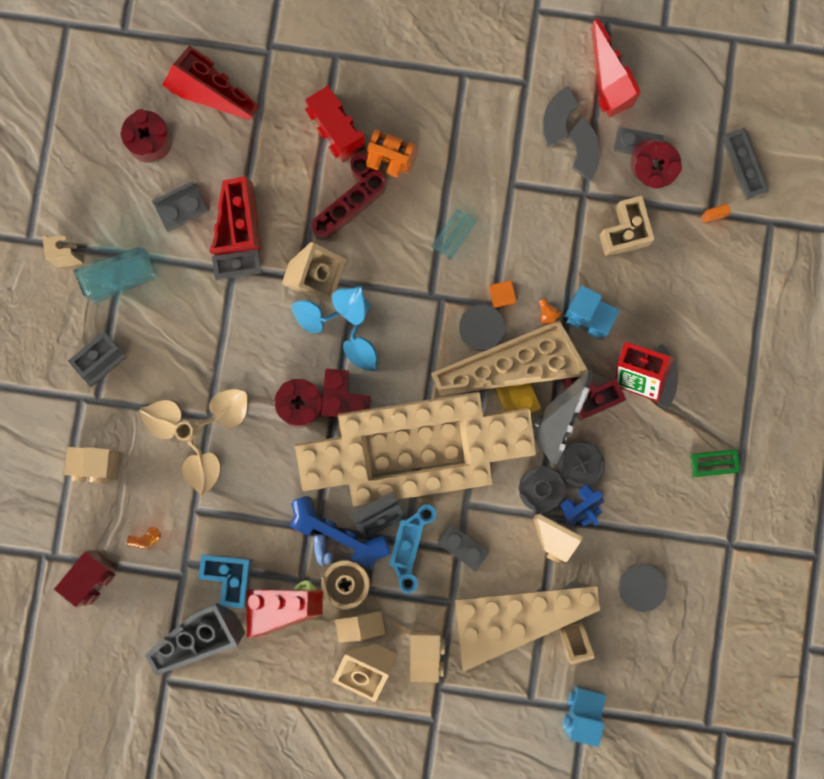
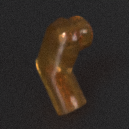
(145, 542)

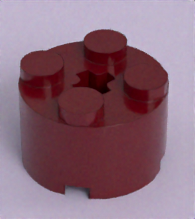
(141, 124)
(668, 165)
(292, 391)

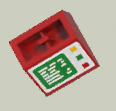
(643, 371)

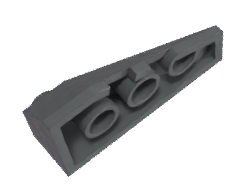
(560, 417)

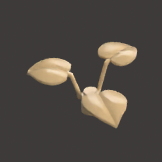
(164, 423)

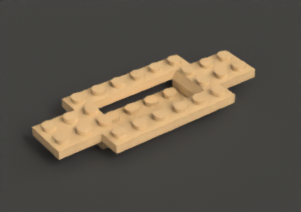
(414, 438)

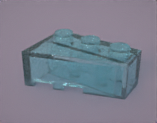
(115, 275)

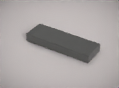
(745, 164)

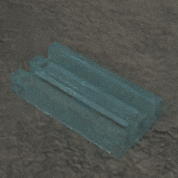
(443, 250)

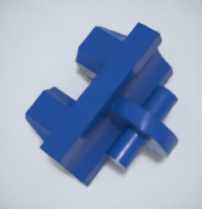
(591, 501)

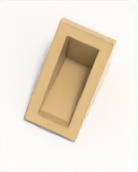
(360, 627)
(576, 643)

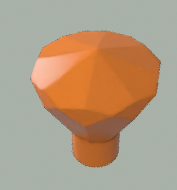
(548, 314)

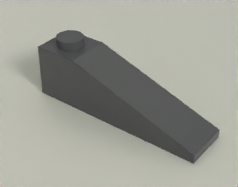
(199, 636)

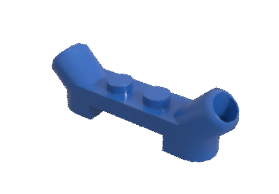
(306, 521)

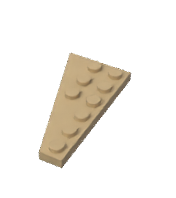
(527, 359)
(504, 622)

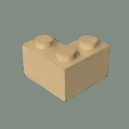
(633, 230)
(94, 463)
(425, 656)

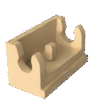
(60, 254)

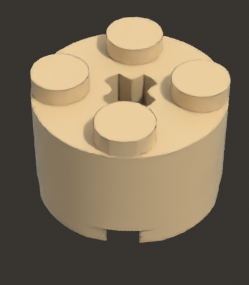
(338, 595)

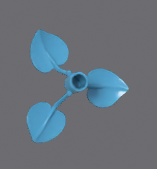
(354, 308)

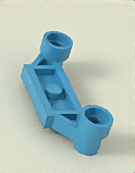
(407, 545)

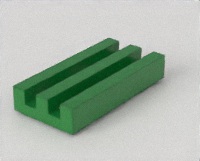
(694, 465)

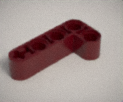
(345, 201)

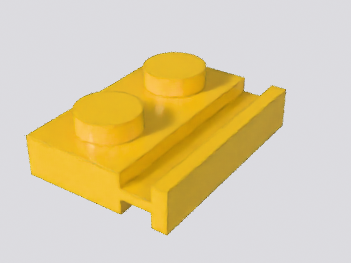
(518, 397)

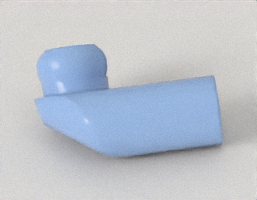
(320, 550)

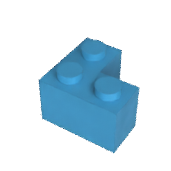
(591, 313)
(233, 574)
(584, 717)

